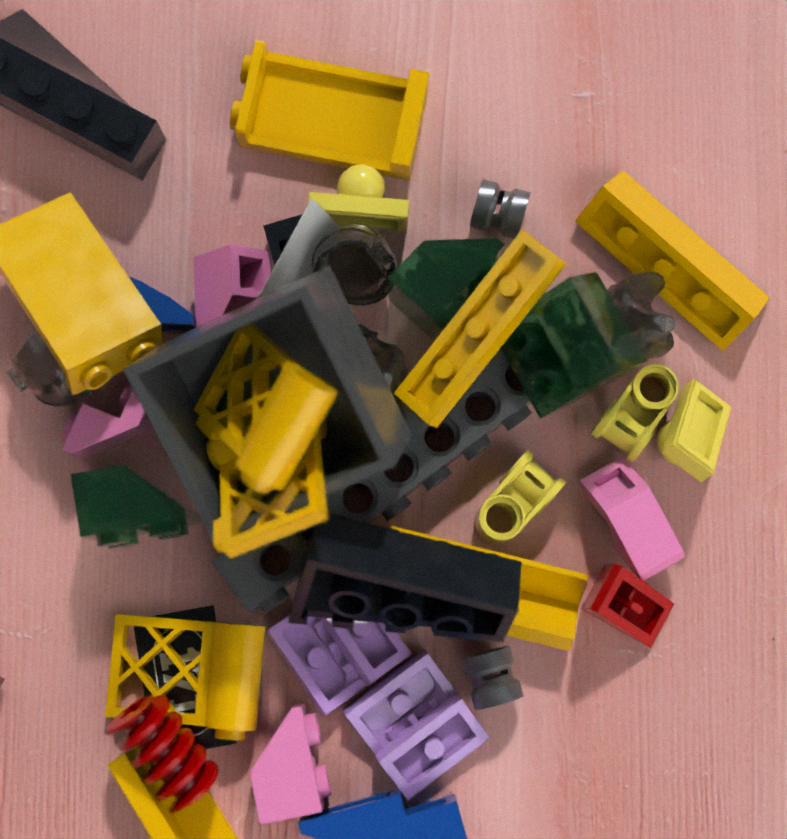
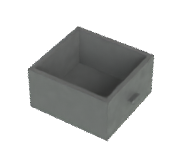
(322, 335)

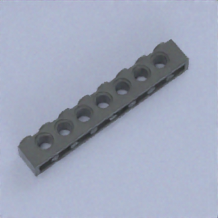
(260, 589)

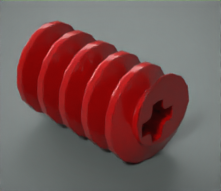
(166, 749)

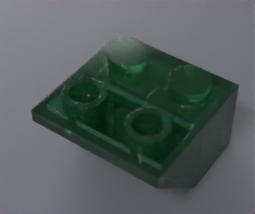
(440, 279)
(571, 344)
(122, 503)

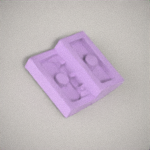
(334, 660)
(415, 724)

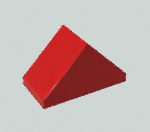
(627, 604)

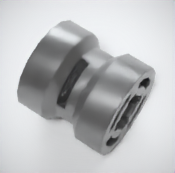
(511, 211)
(493, 689)

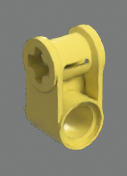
(635, 413)
(521, 492)

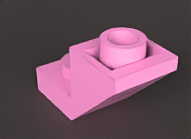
(96, 430)
(634, 518)

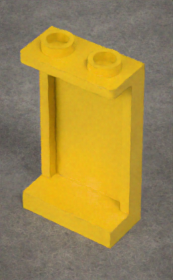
(329, 112)
(76, 293)

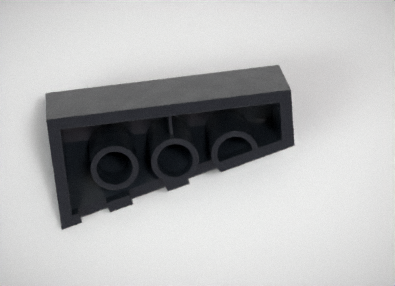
(68, 99)
(405, 582)

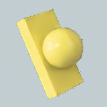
(363, 202)
(695, 431)

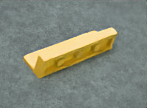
(653, 239)
(479, 328)
(546, 599)
(197, 821)

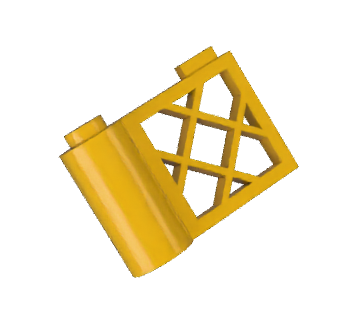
(281, 418)
(274, 521)
(227, 671)

